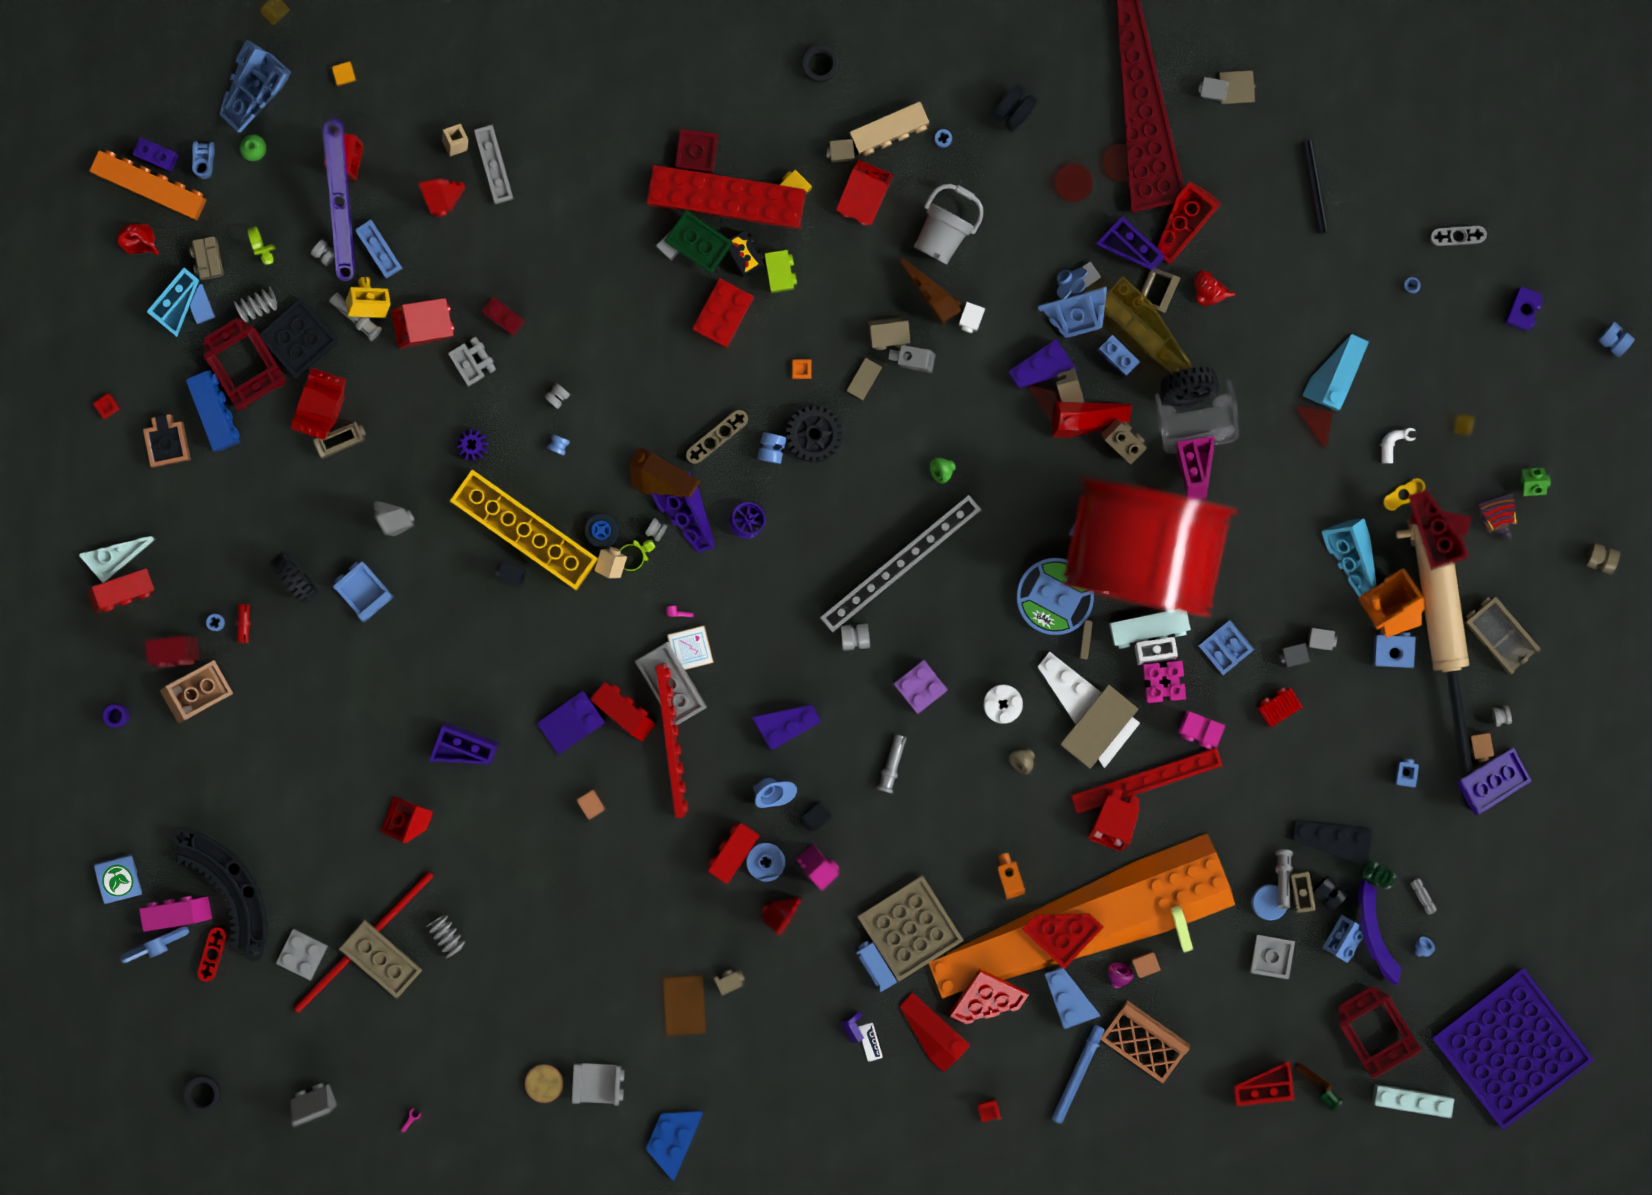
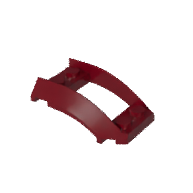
(258, 385)
(1390, 1056)

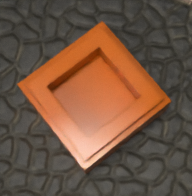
(801, 368)

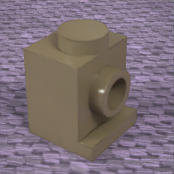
(729, 981)

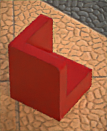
(988, 1110)

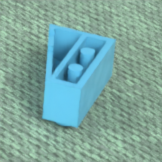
(175, 301)

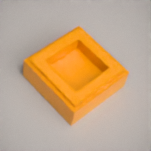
(344, 73)

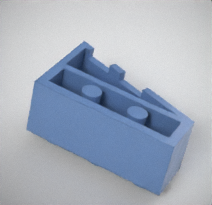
(1069, 999)

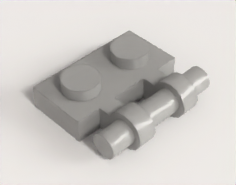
(466, 363)

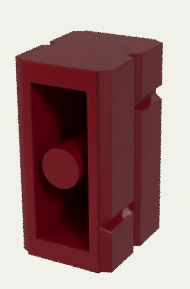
(503, 316)

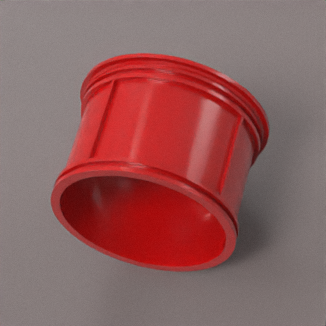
(1146, 546)

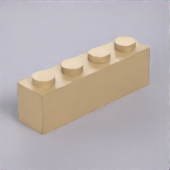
(889, 128)

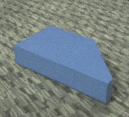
(201, 306)

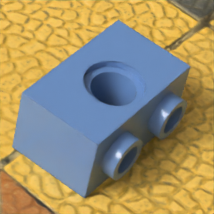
(1118, 355)

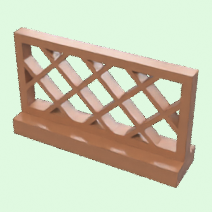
(1157, 1030)

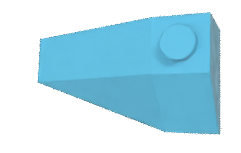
(1335, 376)
(1353, 550)

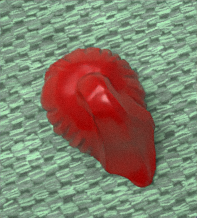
(137, 239)
(1209, 289)

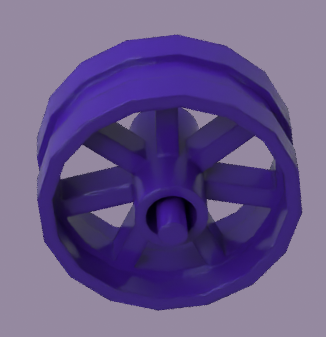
(747, 520)

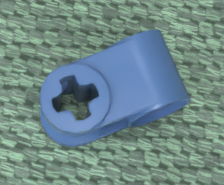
(203, 155)

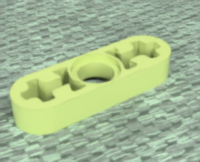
(1181, 928)

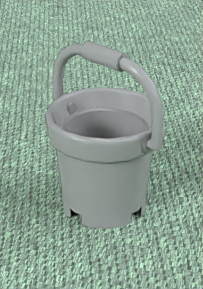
(944, 230)

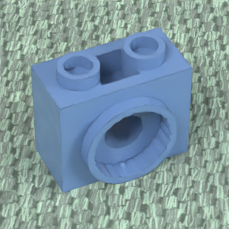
(1404, 645)

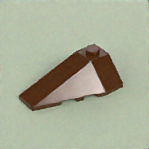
(939, 300)

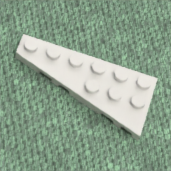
(1077, 697)

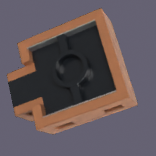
(166, 441)

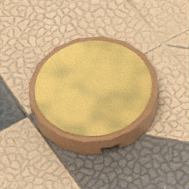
(544, 1083)

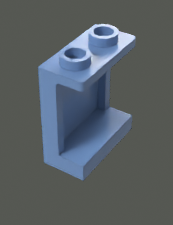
(362, 590)

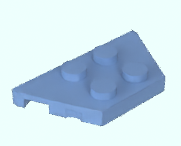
(1077, 312)

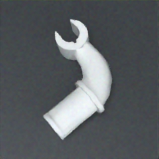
(1389, 440)

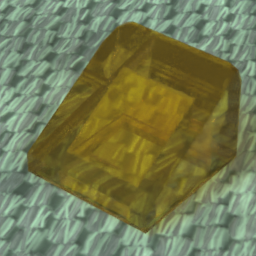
(274, 10)
(1464, 425)

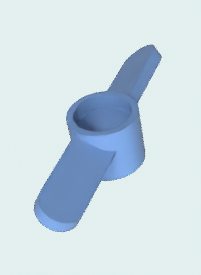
(155, 946)

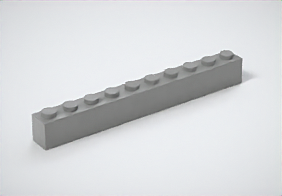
(900, 563)

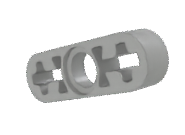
(1472, 240)

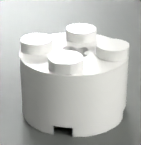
(992, 708)

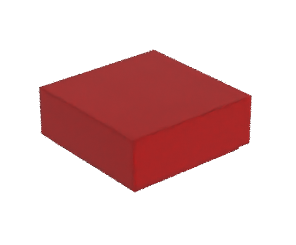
(106, 406)

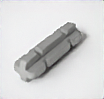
(1423, 896)

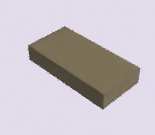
(864, 379)
(1085, 641)

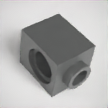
(1294, 655)

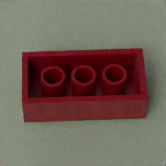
(172, 651)

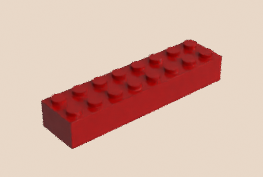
(726, 197)

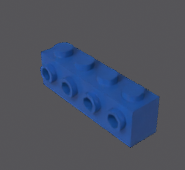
(213, 410)

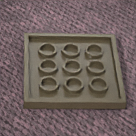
(910, 928)

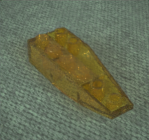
(1144, 325)

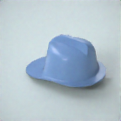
(773, 793)

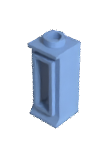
(876, 965)

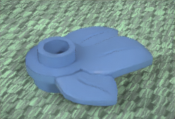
(1071, 282)

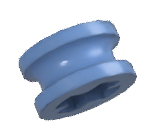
(948, 141)
(209, 620)

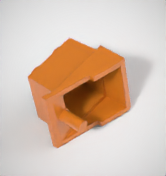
(1394, 604)

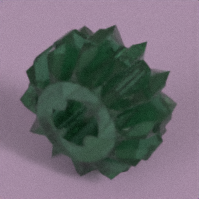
(1379, 875)

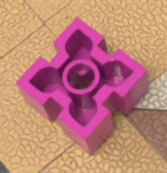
(1157, 691)
(1200, 728)

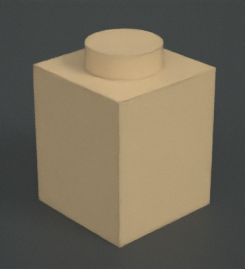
(455, 140)
(611, 563)

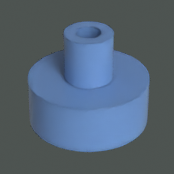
(1424, 947)

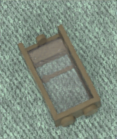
(1501, 634)

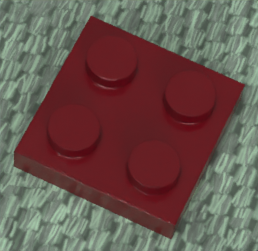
(696, 151)

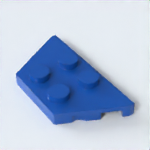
(672, 1139)

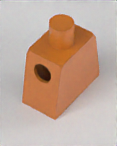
(1011, 885)

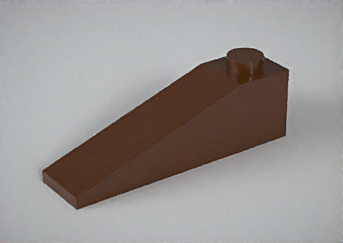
(656, 476)

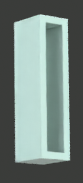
(1148, 627)
(1413, 1100)

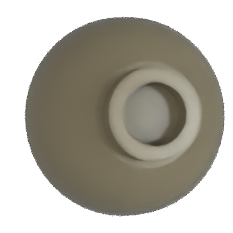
(1022, 760)

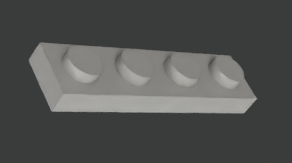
(493, 164)

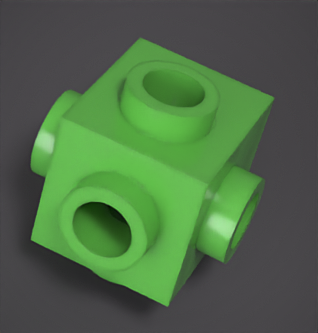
(1534, 481)

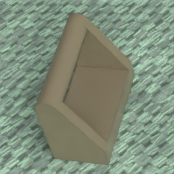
(1174, 280)

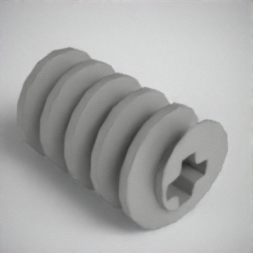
(256, 305)
(446, 935)

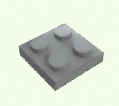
(302, 954)
(1272, 956)

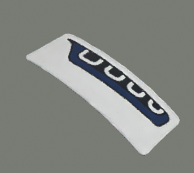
(870, 1042)

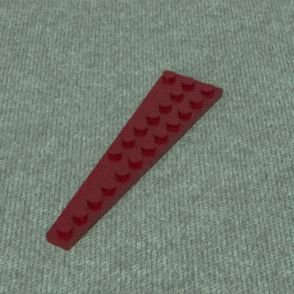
(1150, 148)

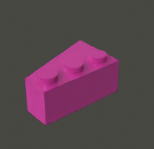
(1195, 465)
(818, 867)
(175, 913)

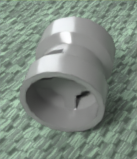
(323, 252)
(560, 392)

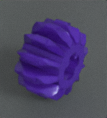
(465, 444)

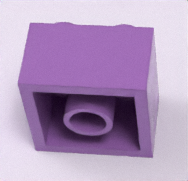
(920, 686)

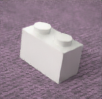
(1156, 651)

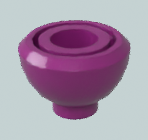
(1119, 974)

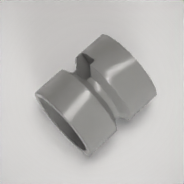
(855, 636)

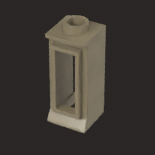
(358, 432)

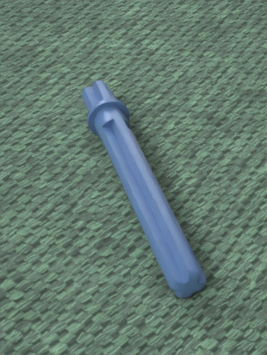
(1078, 1074)

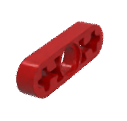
(213, 969)

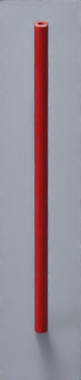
(345, 960)

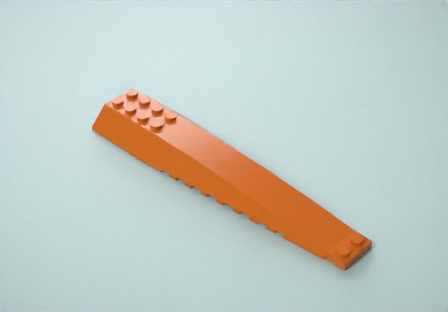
(1127, 902)

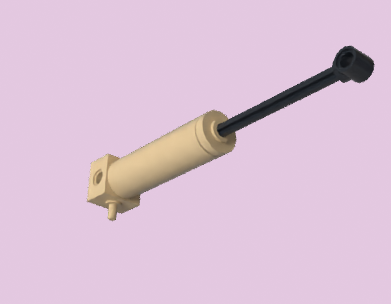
(1445, 636)

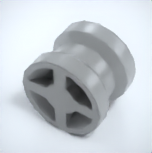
(656, 530)
(1501, 715)

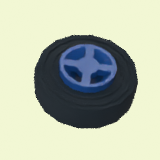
(596, 532)

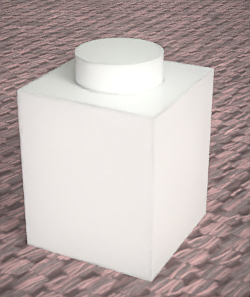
(971, 317)

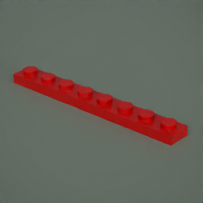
(671, 731)

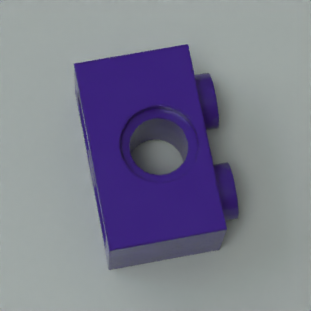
(155, 154)
(1515, 317)

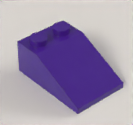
(571, 722)

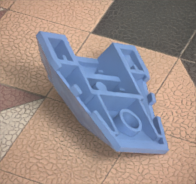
(253, 85)

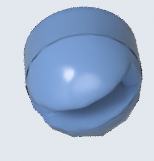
(1413, 281)

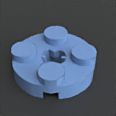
(771, 852)

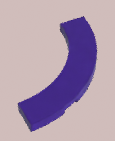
(1372, 935)

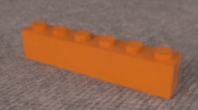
(148, 185)

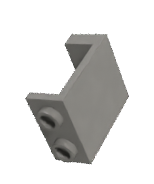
(597, 1083)

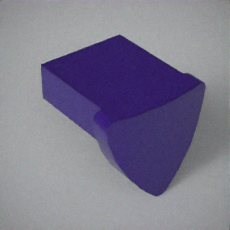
(852, 1029)

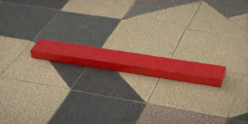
(1148, 779)

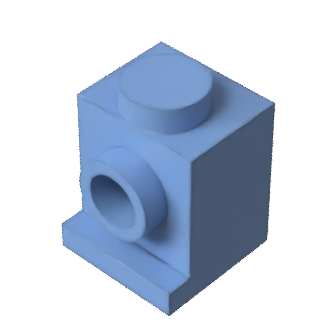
(1411, 778)

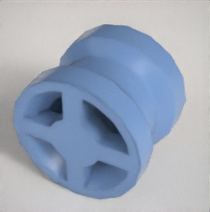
(558, 444)

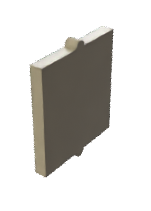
(1240, 87)

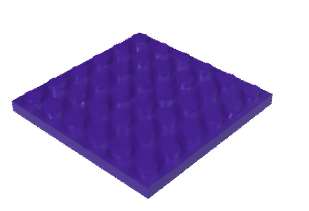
(1512, 1048)

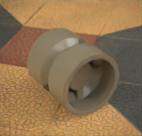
(1603, 559)

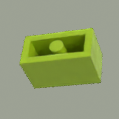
(780, 271)

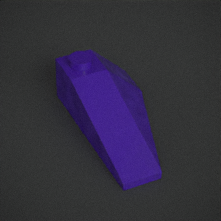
(689, 517)

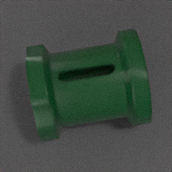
(1331, 1099)

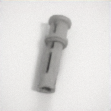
(362, 323)
(889, 773)
(1283, 870)

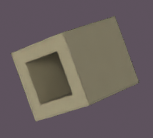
(840, 151)

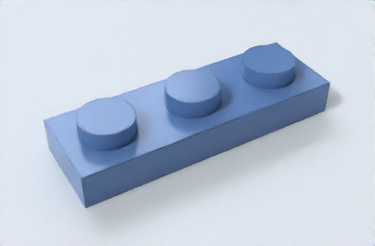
(378, 249)

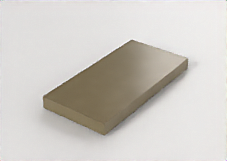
(1099, 726)
(380, 959)

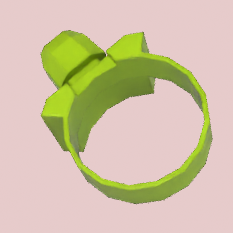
(258, 246)
(647, 546)

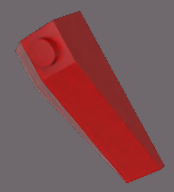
(441, 195)
(1081, 418)

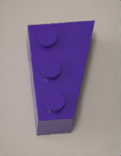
(1130, 244)
(1041, 366)
(786, 724)
(463, 746)

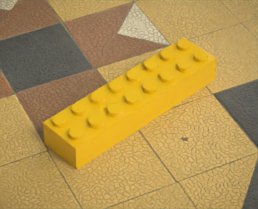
(524, 529)

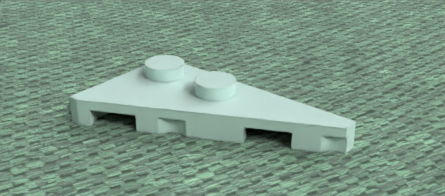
(109, 560)

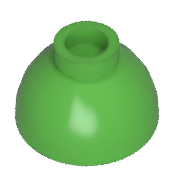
(252, 147)
(942, 469)

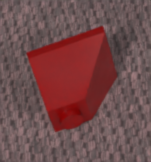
(405, 820)

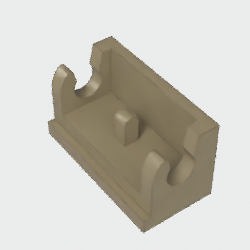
(1069, 388)

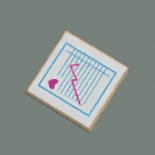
(691, 647)

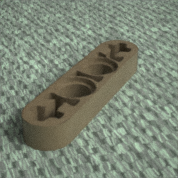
(719, 440)

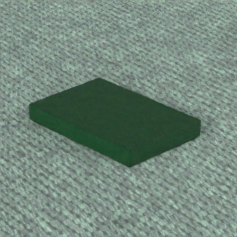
(698, 242)

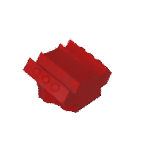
(319, 404)

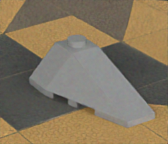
(393, 518)

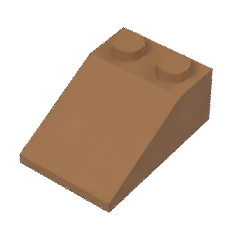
(196, 691)

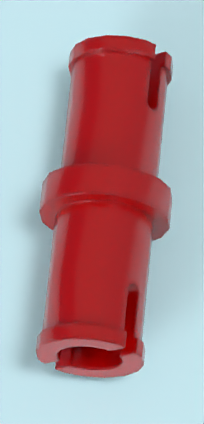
(243, 623)

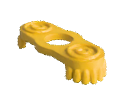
(1392, 500)

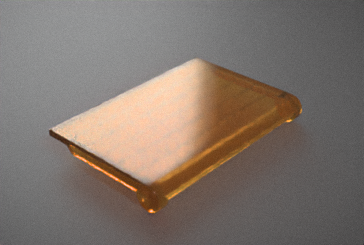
(684, 1005)

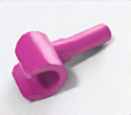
(672, 612)
(409, 1121)

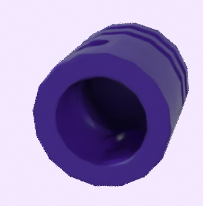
(116, 715)

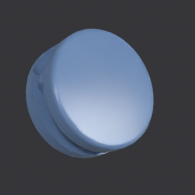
(1265, 902)

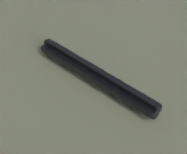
(1315, 188)

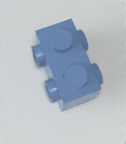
(1344, 939)

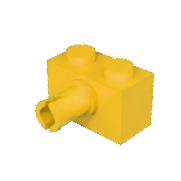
(367, 300)

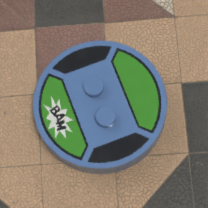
(1047, 603)

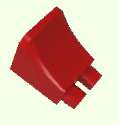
(1115, 821)

